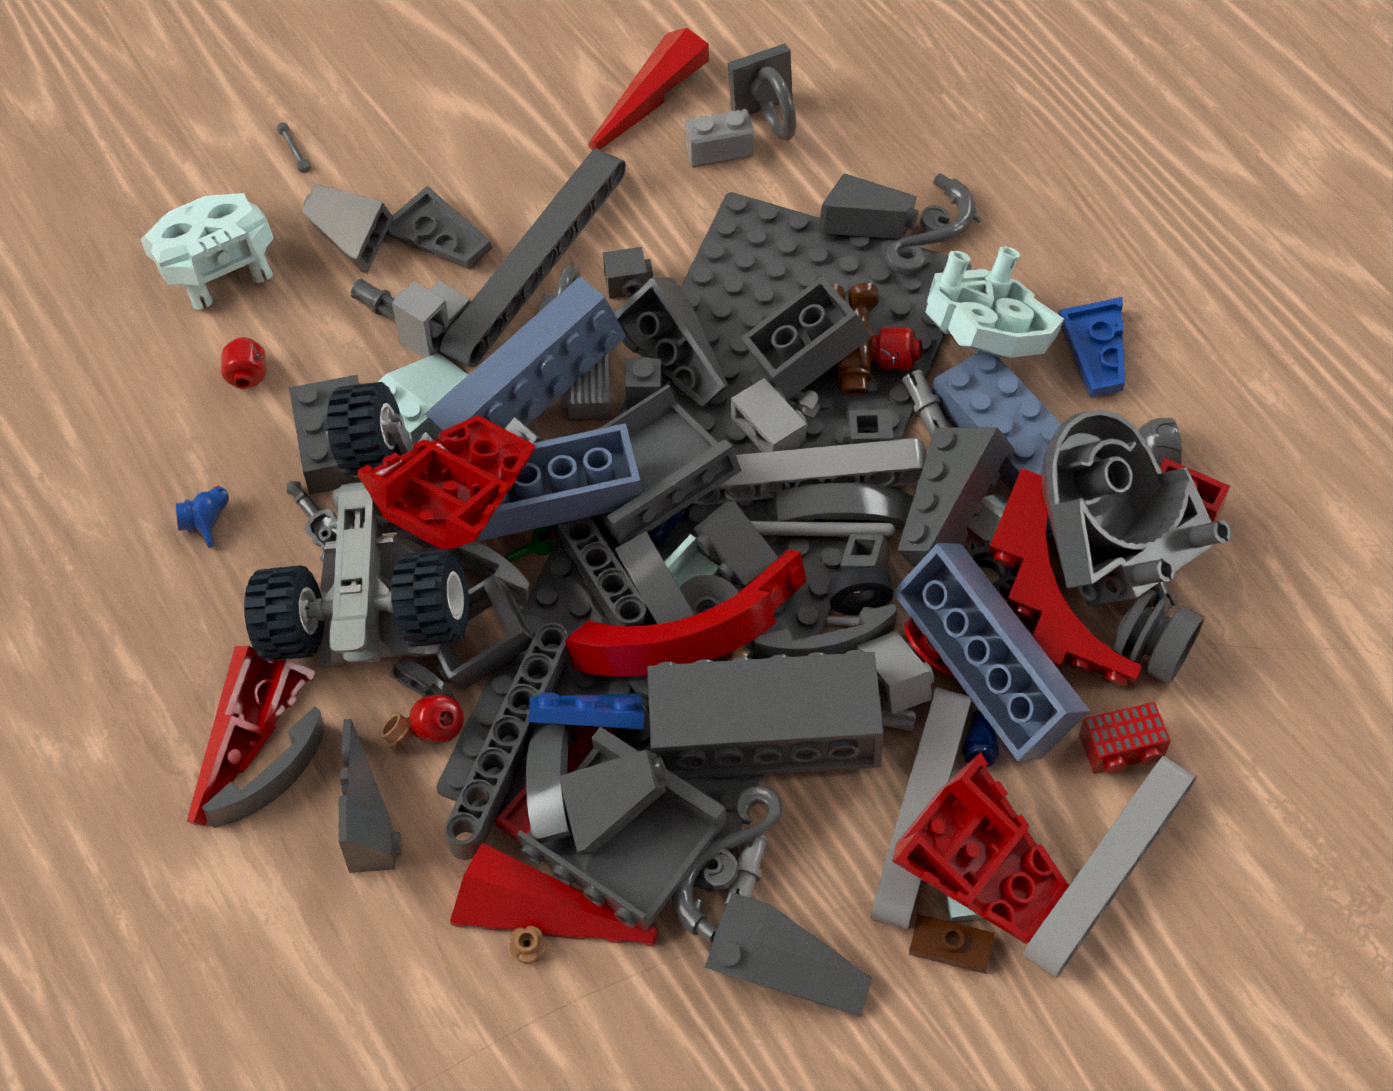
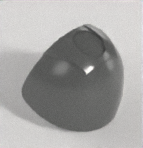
(1163, 439)

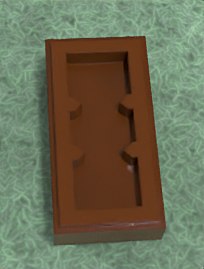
(951, 943)

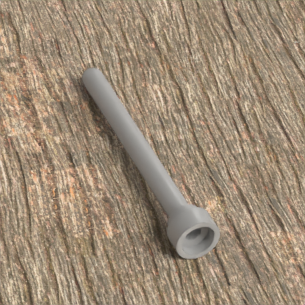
(834, 529)

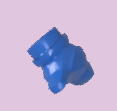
(202, 512)

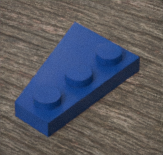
(1097, 344)
(588, 710)

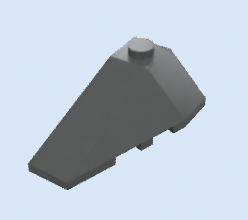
(664, 326)
(364, 823)
(775, 952)

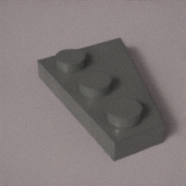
(438, 229)

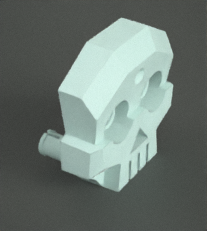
(208, 242)
(991, 309)

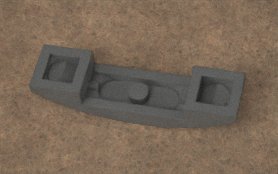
(843, 502)
(653, 579)
(871, 625)
(545, 763)
(235, 804)

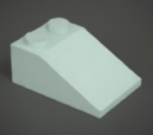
(420, 388)

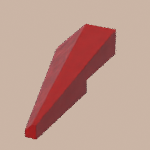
(670, 63)
(248, 709)
(511, 895)

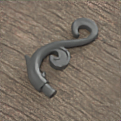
(931, 223)
(726, 873)

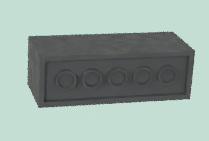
(766, 715)

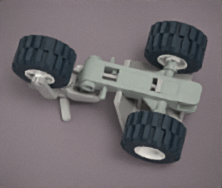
(373, 587)

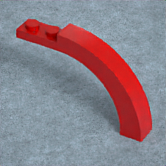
(707, 635)

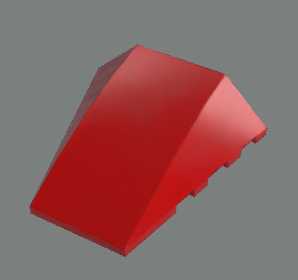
(451, 484)
(982, 854)

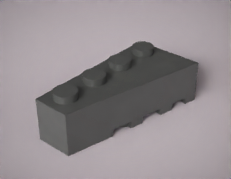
(951, 487)

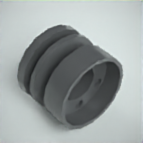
(1157, 635)

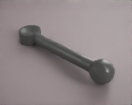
(302, 164)

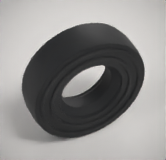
(872, 579)

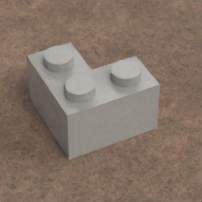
(426, 316)

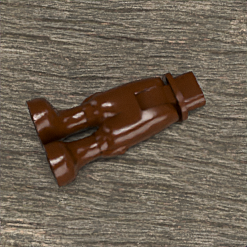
(854, 370)

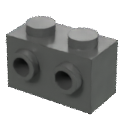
(734, 544)

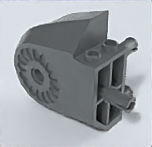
(1117, 514)

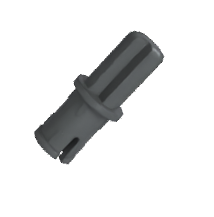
(377, 299)

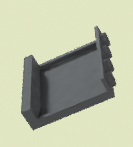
(674, 462)
(645, 859)

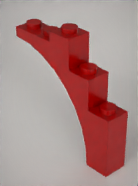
(1035, 593)

